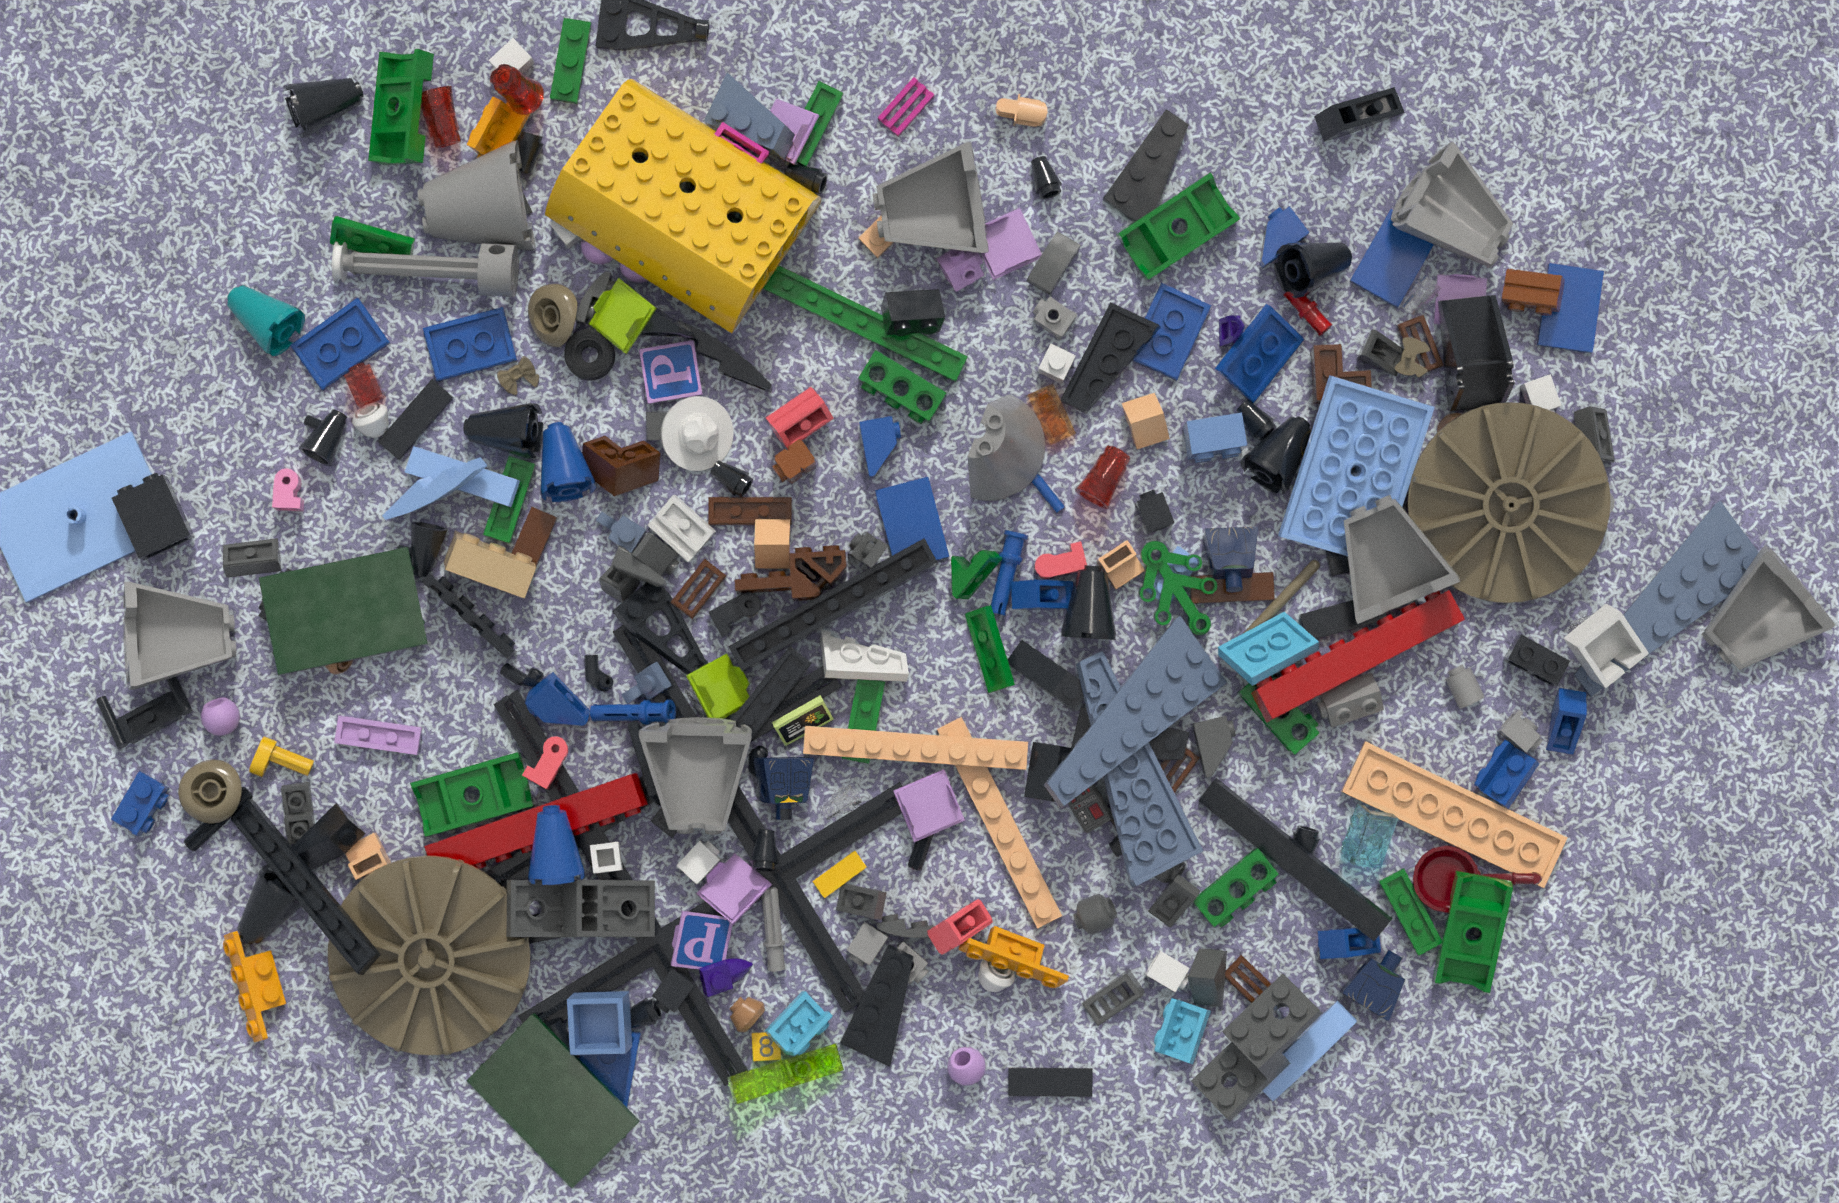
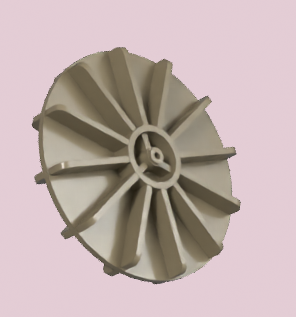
(1511, 500)
(444, 957)

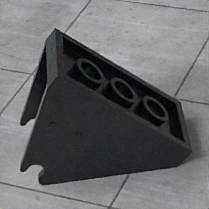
(1475, 352)

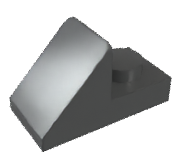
(1174, 900)
(861, 901)

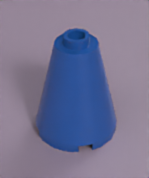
(563, 466)
(554, 849)

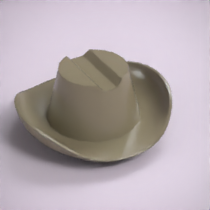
(552, 313)
(210, 791)

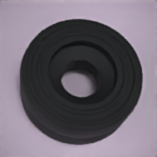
(595, 369)

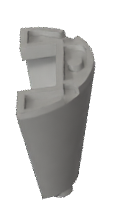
(480, 201)
(935, 204)
(1453, 209)
(1008, 452)
(1391, 560)
(1765, 613)
(172, 634)
(696, 769)

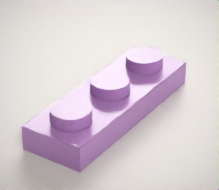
(378, 735)

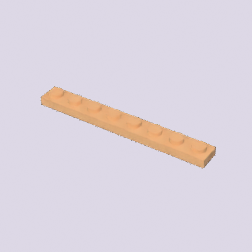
(915, 747)
(1005, 834)

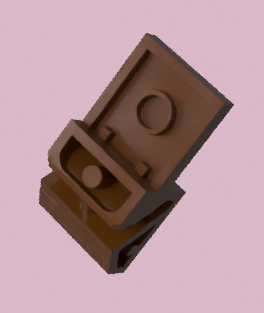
(828, 564)

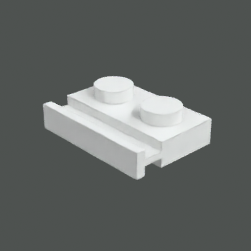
(681, 528)

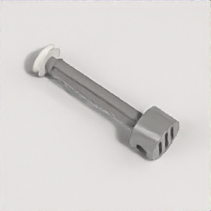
(494, 268)

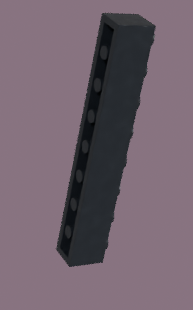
(833, 605)

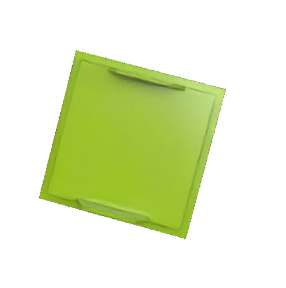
(621, 315)
(720, 687)

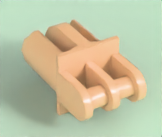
(1023, 111)

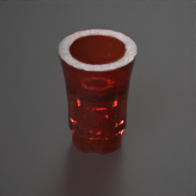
(519, 90)
(440, 116)
(1104, 477)

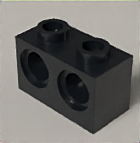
(1536, 660)

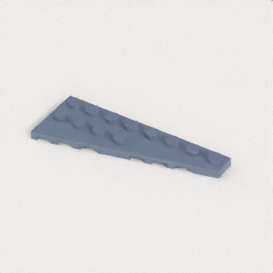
(1687, 584)
(1157, 694)
(1143, 804)

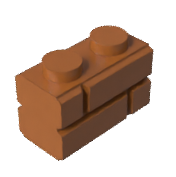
(1533, 291)
(794, 462)

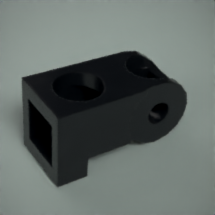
(742, 606)

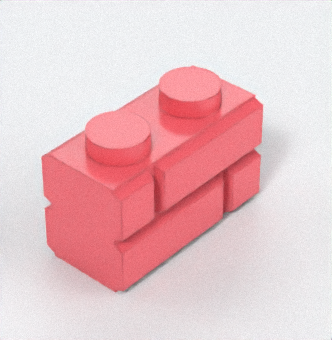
(799, 417)
(960, 926)

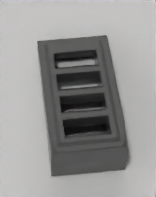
(632, 566)
(1132, 982)

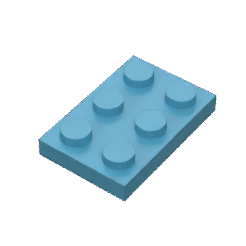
(1268, 648)

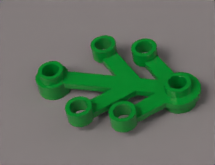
(1173, 584)

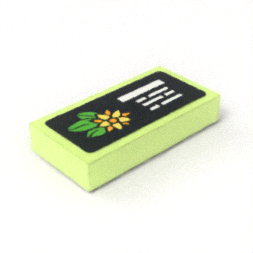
(792, 725)

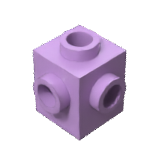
(960, 267)

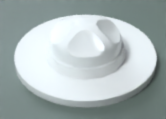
(697, 433)

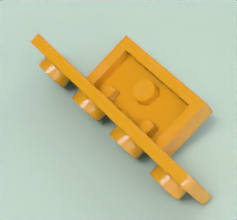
(496, 127)
(1015, 953)
(256, 982)

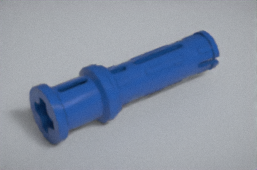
(1011, 557)
(645, 712)

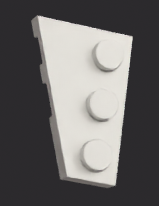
(855, 661)

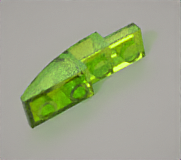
(785, 1073)

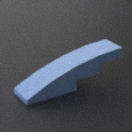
(485, 484)
(429, 491)
(1311, 1047)

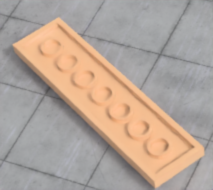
(1453, 813)

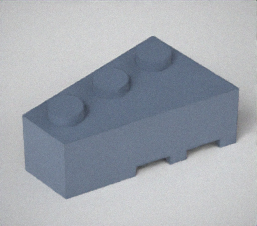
(749, 117)

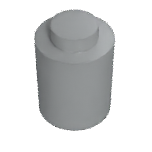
(1464, 686)

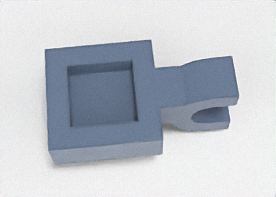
(624, 532)
(650, 683)

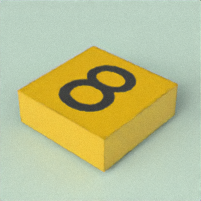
(764, 1047)

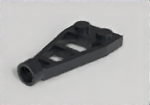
(613, 24)
(640, 606)

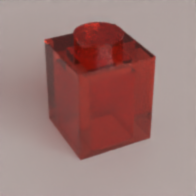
(364, 384)

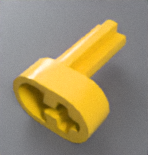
(268, 751)

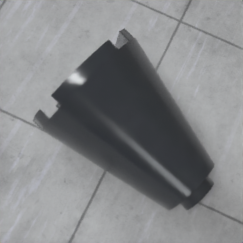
(321, 102)
(1310, 265)
(507, 429)
(1278, 455)
(1090, 607)
(266, 908)

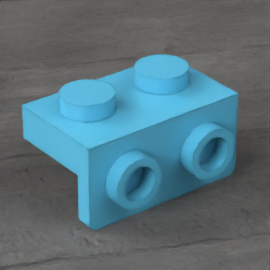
(798, 1025)
(1181, 1030)

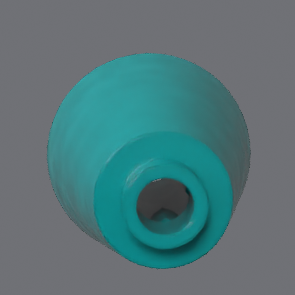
(266, 318)

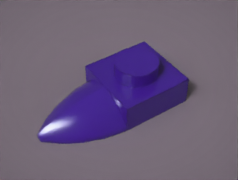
(1230, 330)
(722, 975)

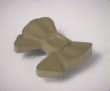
(1407, 364)
(524, 369)

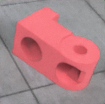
(1052, 566)
(554, 754)

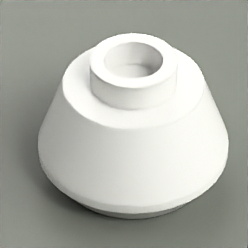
(371, 419)
(995, 979)

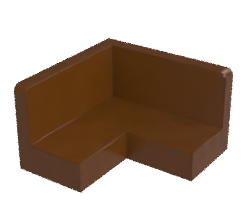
(1327, 361)
(620, 468)

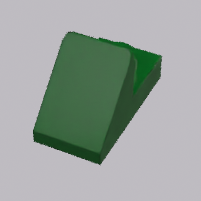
(969, 576)

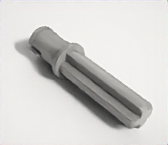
(773, 934)

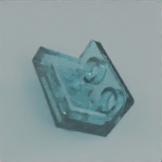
(1368, 837)

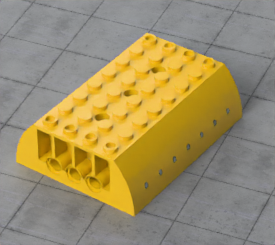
(672, 235)

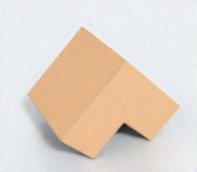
(1146, 420)
(772, 543)
(1121, 565)
(367, 856)

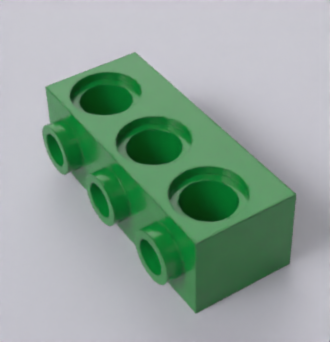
(895, 374)
(1283, 727)
(1220, 888)

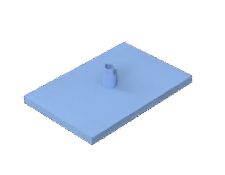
(1359, 430)
(39, 525)

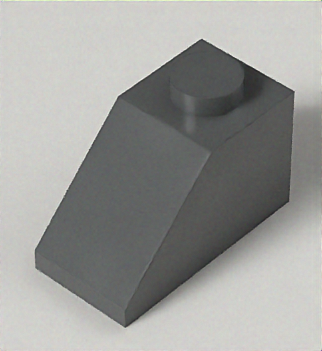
(656, 555)
(1213, 742)

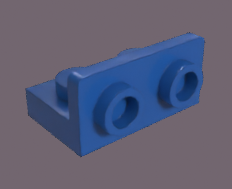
(1505, 774)
(140, 804)

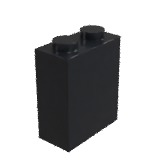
(152, 516)

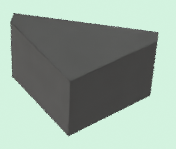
(1380, 352)
(1208, 977)

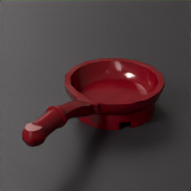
(1436, 872)

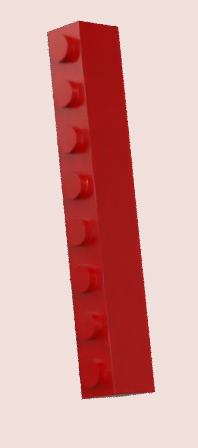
(1358, 655)
(517, 831)

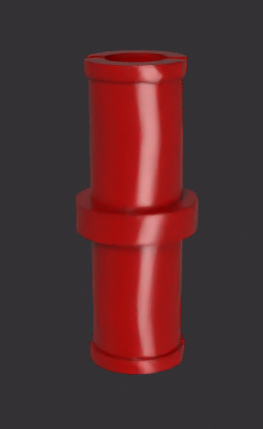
(1310, 312)

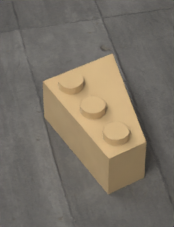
(489, 564)

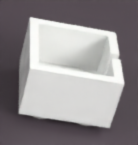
(1600, 640)

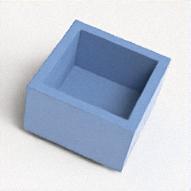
(1215, 437)
(599, 1023)

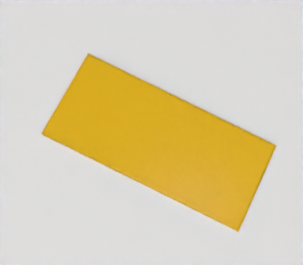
(839, 874)

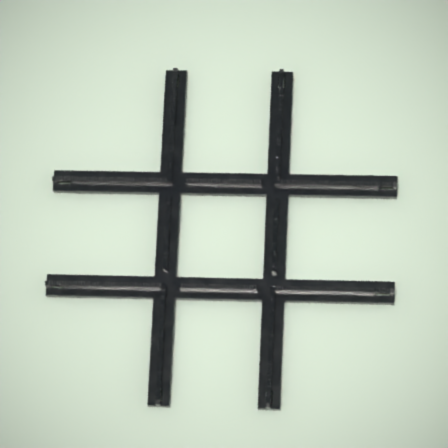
(658, 950)

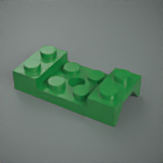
(393, 133)
(1152, 240)
(500, 789)
(1480, 904)

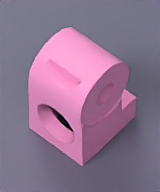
(285, 491)

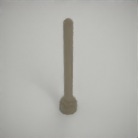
(1286, 594)

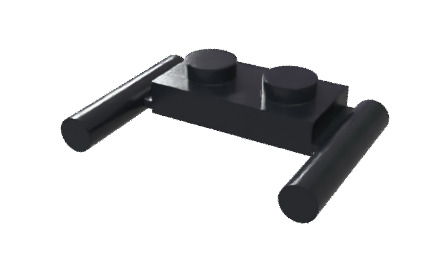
(148, 717)

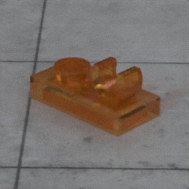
(1051, 414)

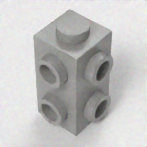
(1351, 700)

